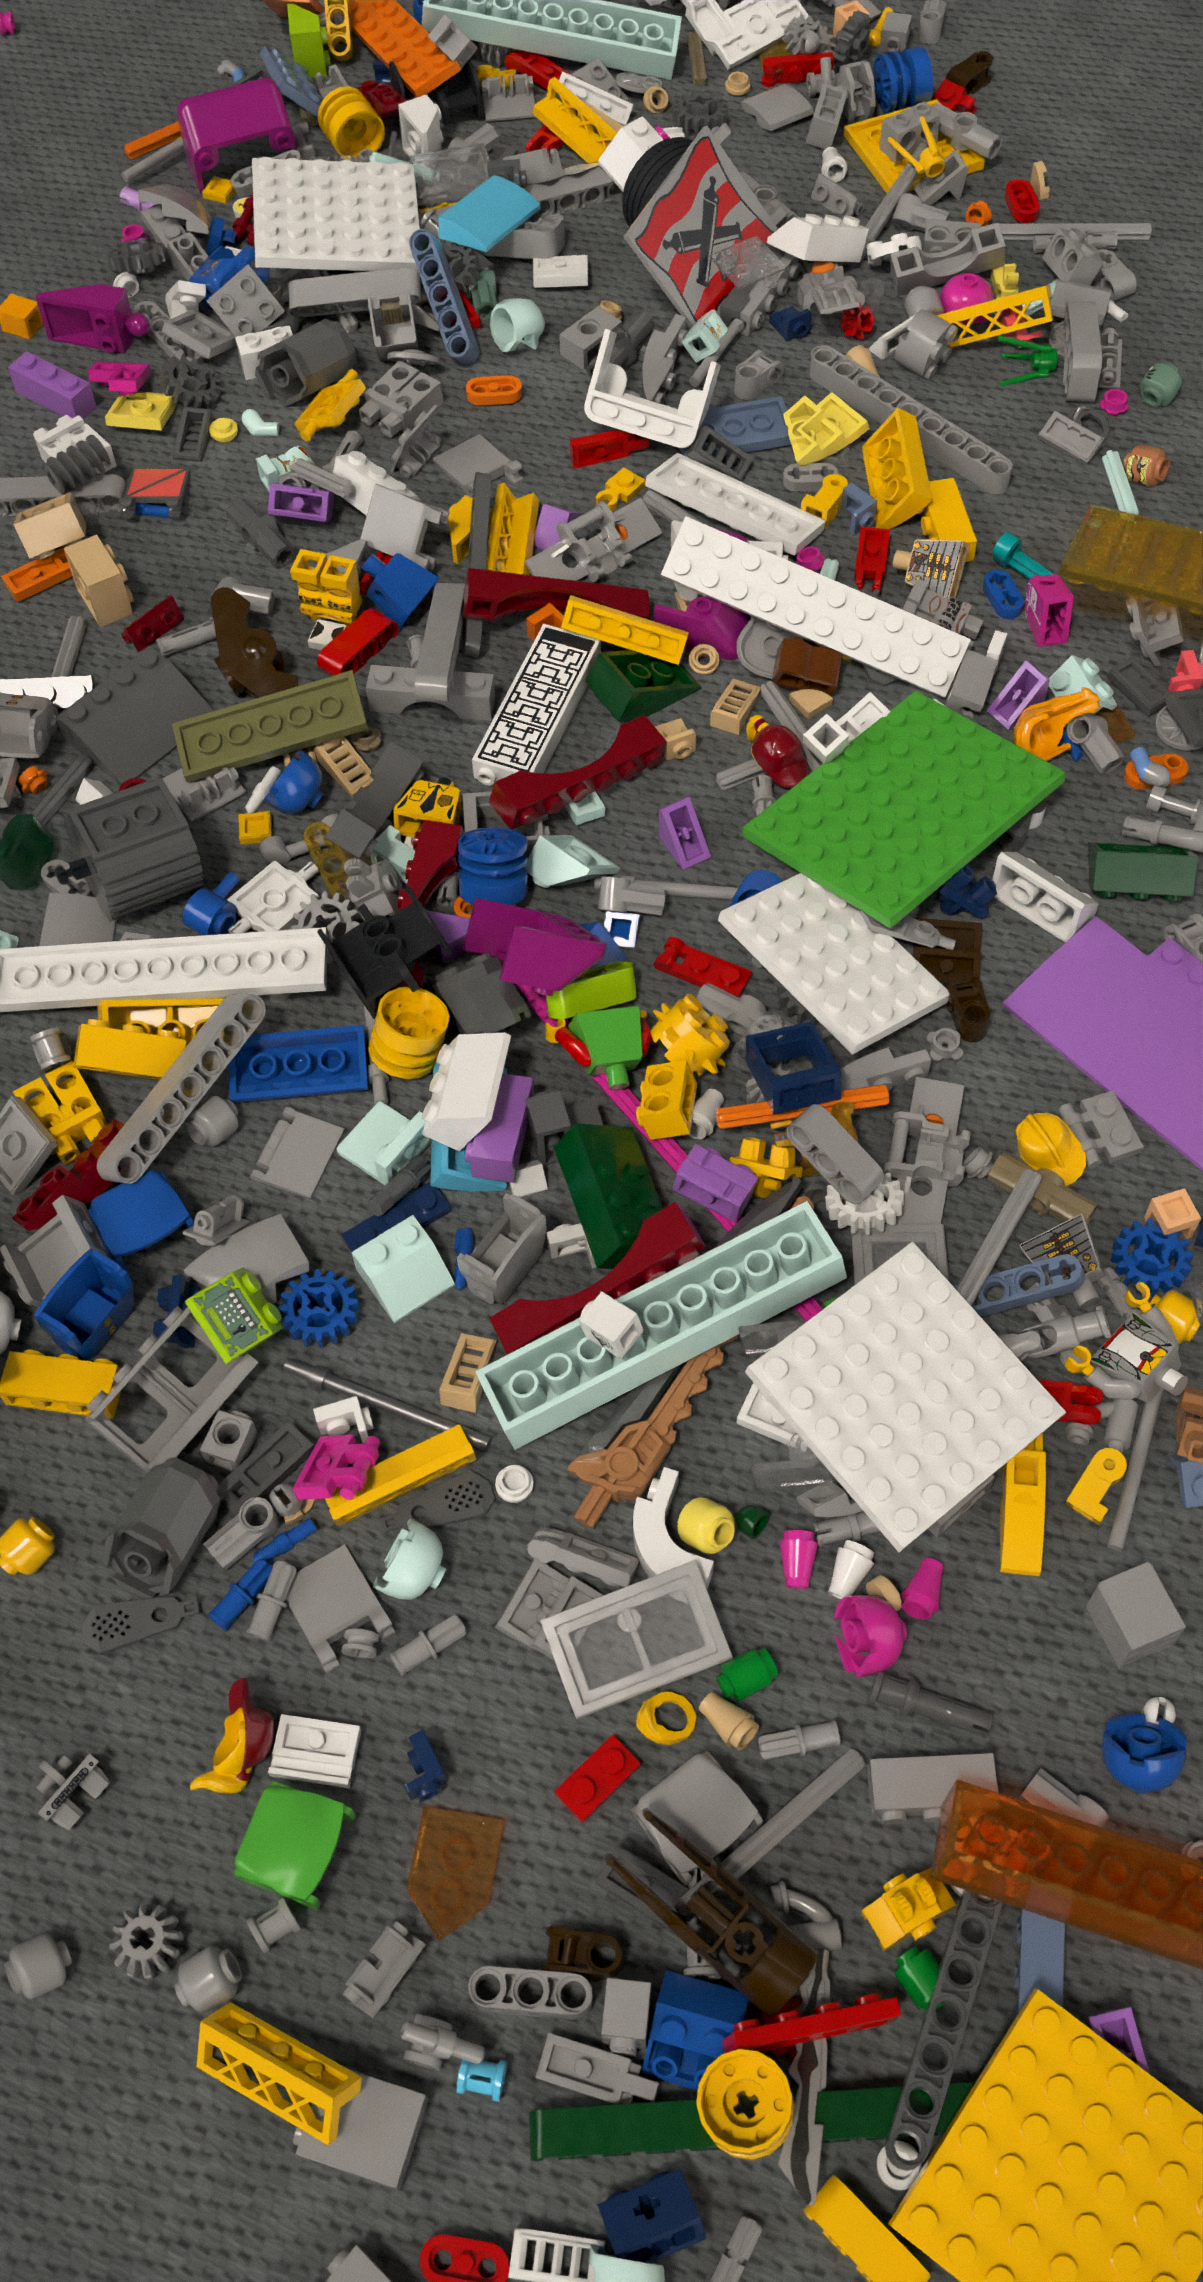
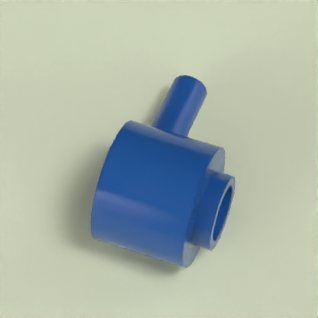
(209, 911)

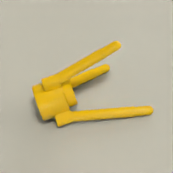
(930, 158)

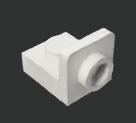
(340, 1415)

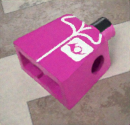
(1048, 599)

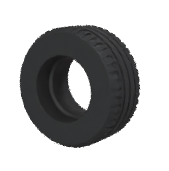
(649, 175)

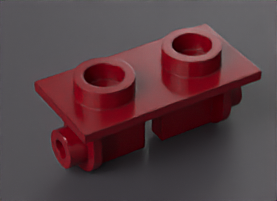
(153, 624)

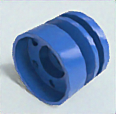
(903, 79)
(493, 865)

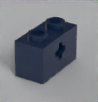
(674, 2222)

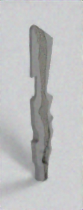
(809, 2068)

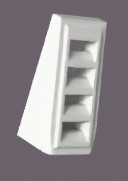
(519, 2251)

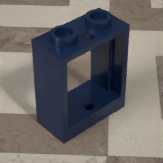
(799, 1088)

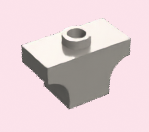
(452, 41)

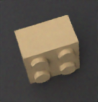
(50, 526)
(99, 580)

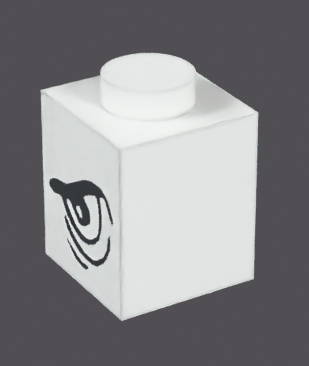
(610, 1324)

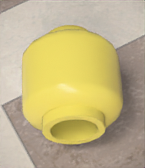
(706, 1525)

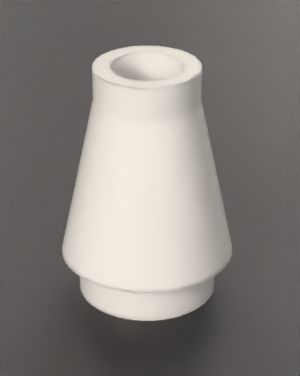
(833, 165)
(705, 1114)
(850, 1568)

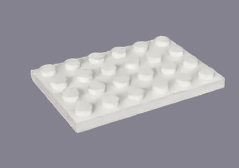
(831, 962)

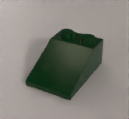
(638, 683)

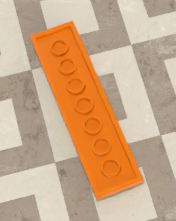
(399, 38)

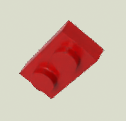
(597, 1778)

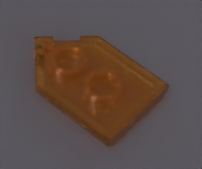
(453, 1867)

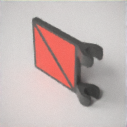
(155, 486)

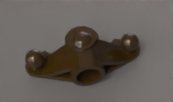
(246, 655)

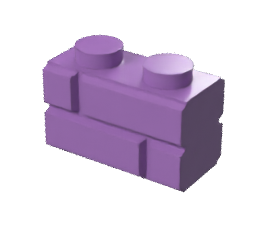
(300, 502)
(715, 1182)

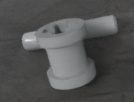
(815, 82)
(435, 2041)

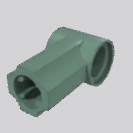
(483, 294)

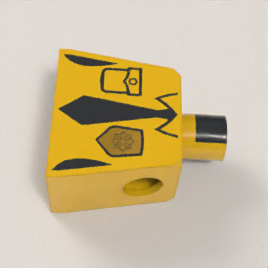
(430, 802)

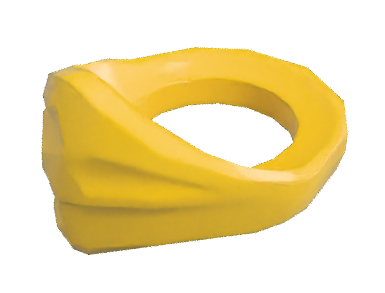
(658, 1733)

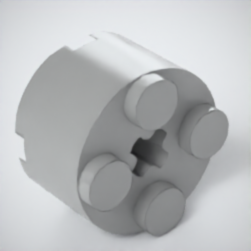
(925, 344)

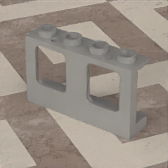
(185, 1406)

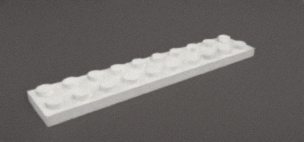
(815, 607)
(163, 969)

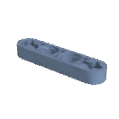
(1012, 1280)

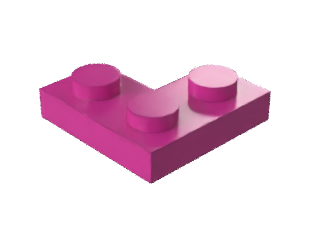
(119, 376)

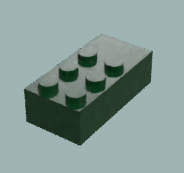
(607, 1187)

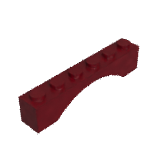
(498, 593)
(529, 795)
(432, 864)
(661, 1245)

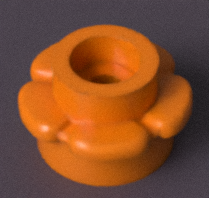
(972, 213)
(33, 780)

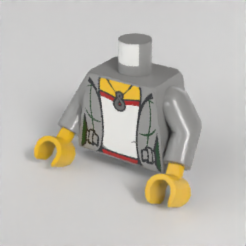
(1136, 1358)

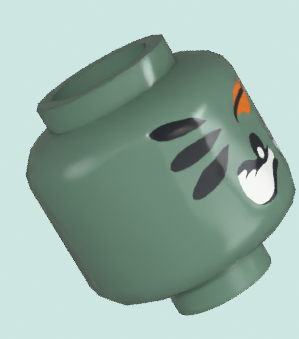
(1160, 384)

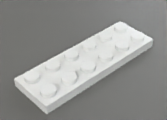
(735, 503)

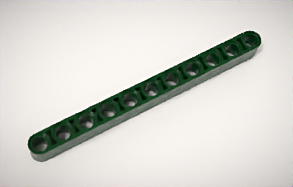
(677, 2124)

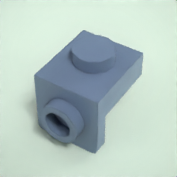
(860, 506)
(1190, 1480)

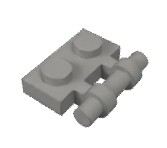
(1110, 1125)

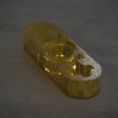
(320, 861)

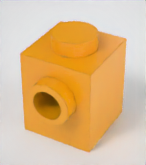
(20, 316)

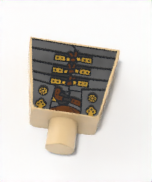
(934, 562)

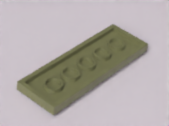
(269, 726)

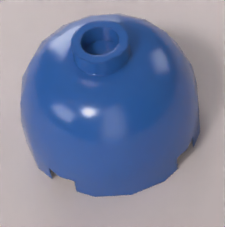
(296, 785)
(1143, 1753)

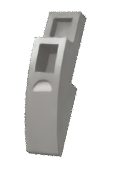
(180, 247)
(660, 359)
(883, 1069)

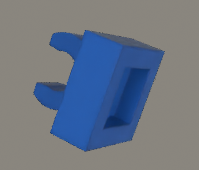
(219, 237)

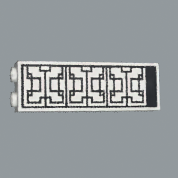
(537, 705)

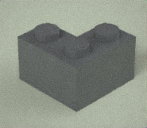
(552, 1120)

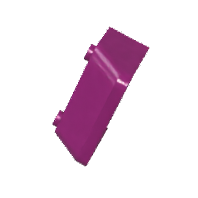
(231, 118)
(707, 622)
(533, 944)

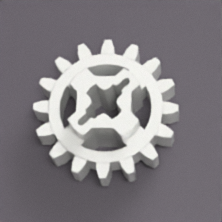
(872, 1211)

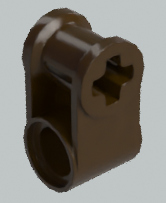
(972, 72)
(967, 1005)
(579, 1953)

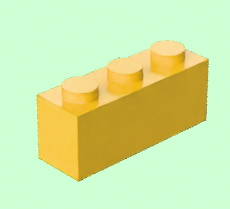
(947, 517)
(126, 1050)
(56, 1382)

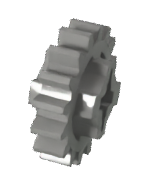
(799, 26)
(317, 916)

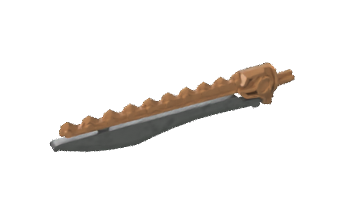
(629, 1447)

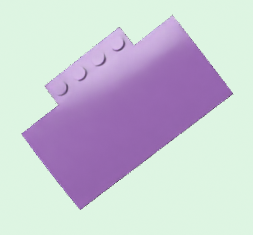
(1126, 1025)

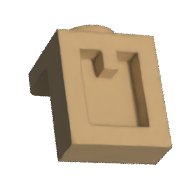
(679, 739)

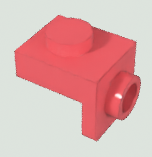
(1008, 318)
(1188, 673)

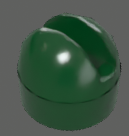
(752, 1520)

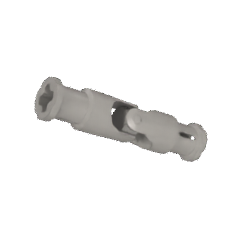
(1069, 1330)

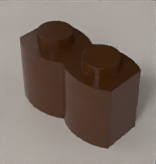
(806, 667)

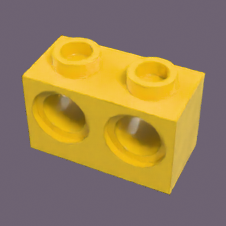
(667, 1100)

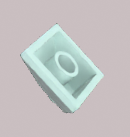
(565, 860)

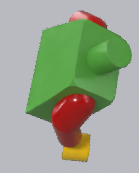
(605, 1041)

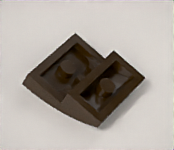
(957, 964)

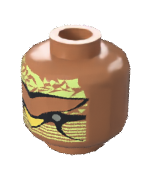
(1146, 465)

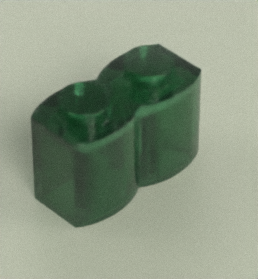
(23, 850)

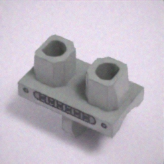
(86, 1775)

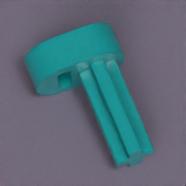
(1009, 553)

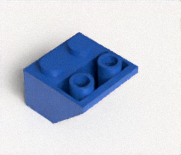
(690, 2028)

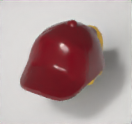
(777, 751)
(235, 1759)

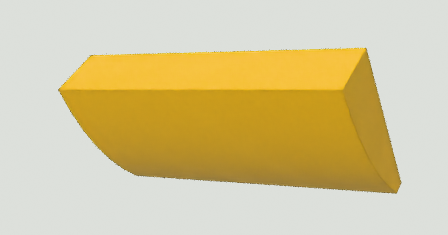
(896, 470)

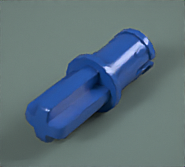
(241, 1594)

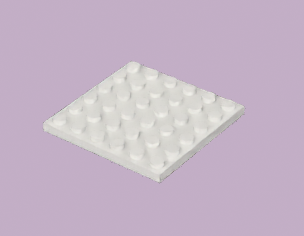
(333, 214)
(905, 1395)

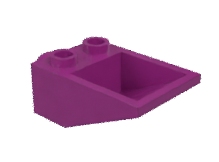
(91, 317)

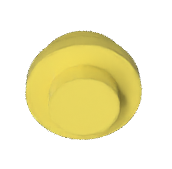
(223, 430)

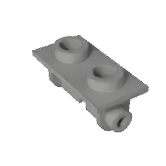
(836, 197)
(218, 1222)
(372, 1985)

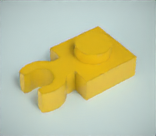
(487, 71)
(622, 486)

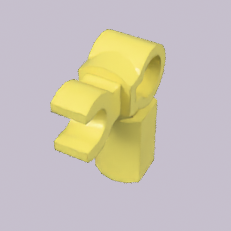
(1005, 280)

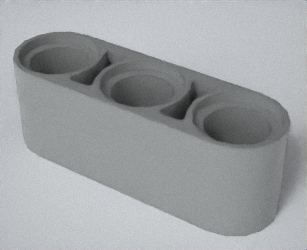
(835, 1154)
(512, 1982)

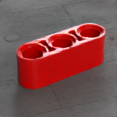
(357, 643)

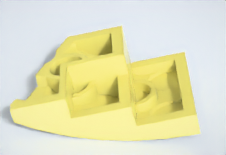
(822, 428)

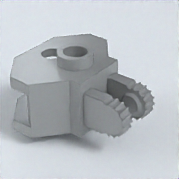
(859, 82)
(374, 886)

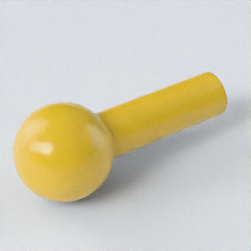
(875, 34)

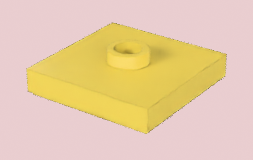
(141, 411)

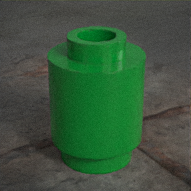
(747, 1674)
(918, 1976)

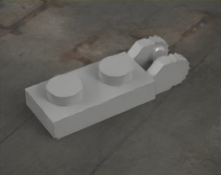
(583, 1556)

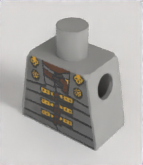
(1075, 1239)

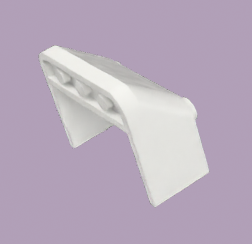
(612, 407)

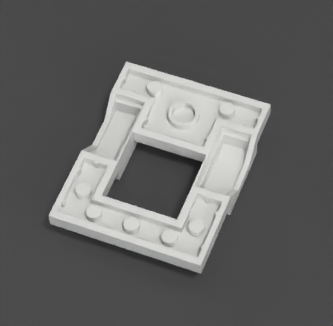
(742, 29)

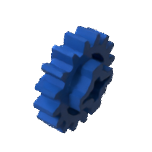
(1143, 1265)
(317, 1322)

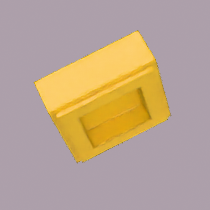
(219, 190)
(254, 827)

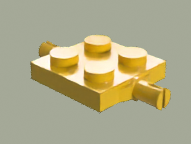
(330, 405)

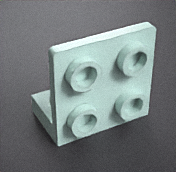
(384, 1142)

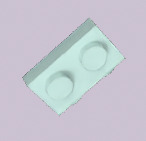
(1078, 674)

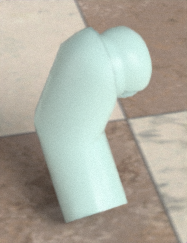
(257, 426)

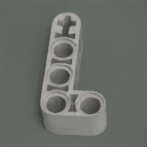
(533, 239)
(1083, 351)

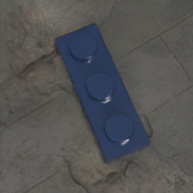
(424, 1204)

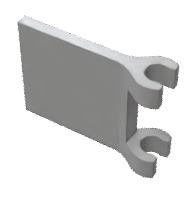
(477, 456)
(399, 524)
(331, 1599)

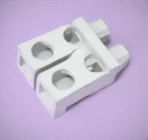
(68, 433)

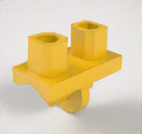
(778, 1166)

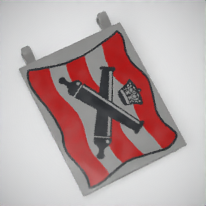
(693, 215)

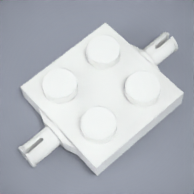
(272, 898)

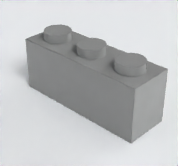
(921, 1783)

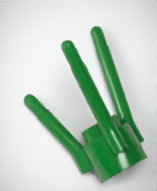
(1042, 359)

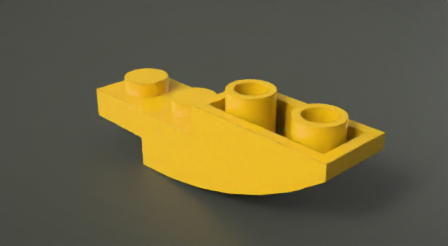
(1023, 1511)

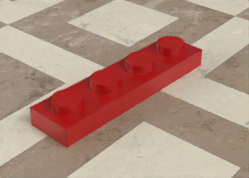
(827, 2022)

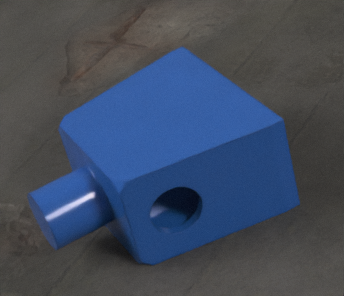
(398, 586)

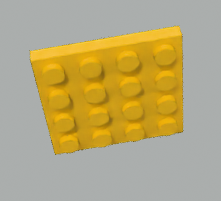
(865, 141)

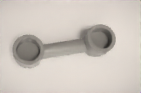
(275, 849)

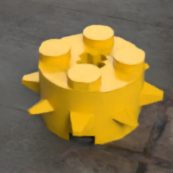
(691, 1034)

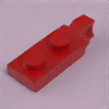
(604, 447)

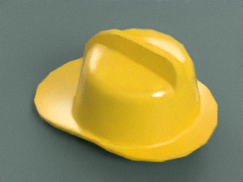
(1050, 1144)

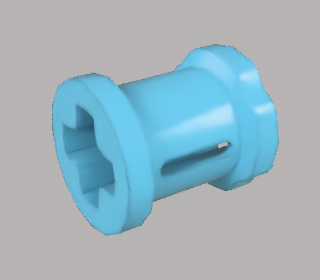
(491, 2087)

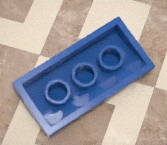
(300, 1064)

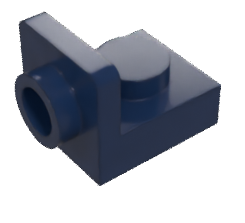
(791, 323)
(425, 1761)

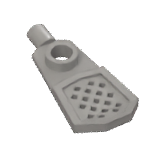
(911, 930)

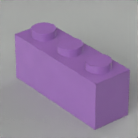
(51, 386)
(500, 1143)

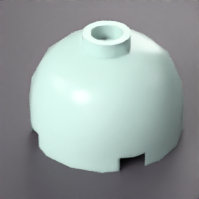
(412, 1563)

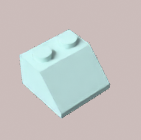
(402, 1268)

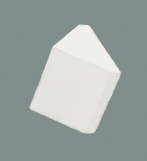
(91, 790)
(529, 1179)

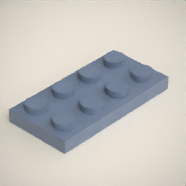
(292, 79)
(749, 425)

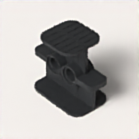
(455, 93)
(384, 949)

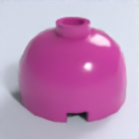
(966, 291)
(870, 1626)

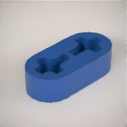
(1008, 591)

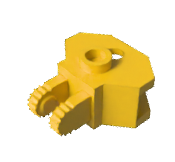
(908, 1908)

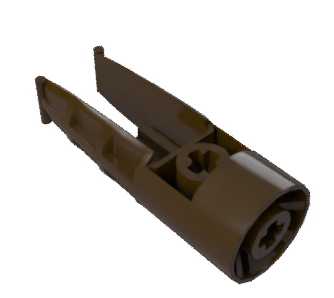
(772, 1964)

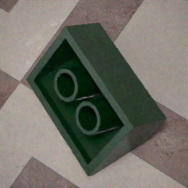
(1141, 870)

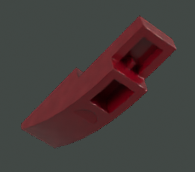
(382, 97)
(79, 1183)

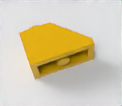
(459, 527)

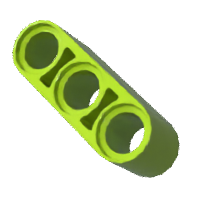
(594, 990)

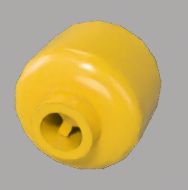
(1180, 1314)
(26, 1546)

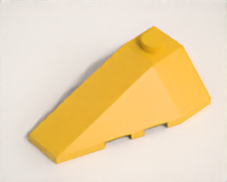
(174, 1015)

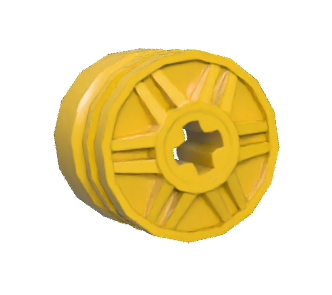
(350, 122)
(408, 1032)
(718, 2096)

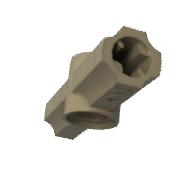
(1050, 1197)

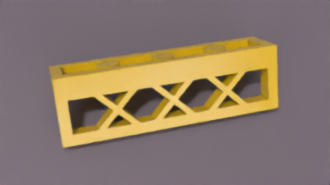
(569, 127)
(998, 305)
(512, 531)
(624, 630)
(405, 1474)
(277, 2059)

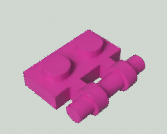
(329, 1467)

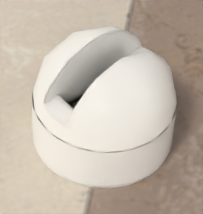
(1151, 1710)

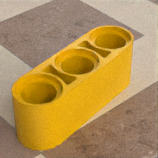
(340, 32)
(862, 2236)

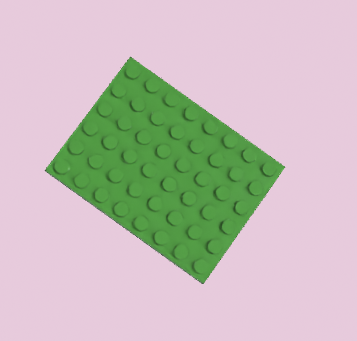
(903, 807)

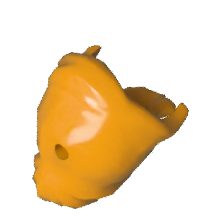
(1043, 723)

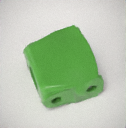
(291, 1842)

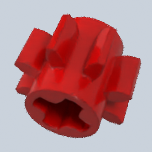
(857, 322)

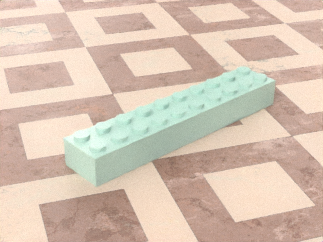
(569, 29)
(680, 1316)

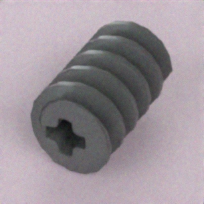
(75, 462)

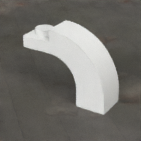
(830, 738)
(651, 1540)

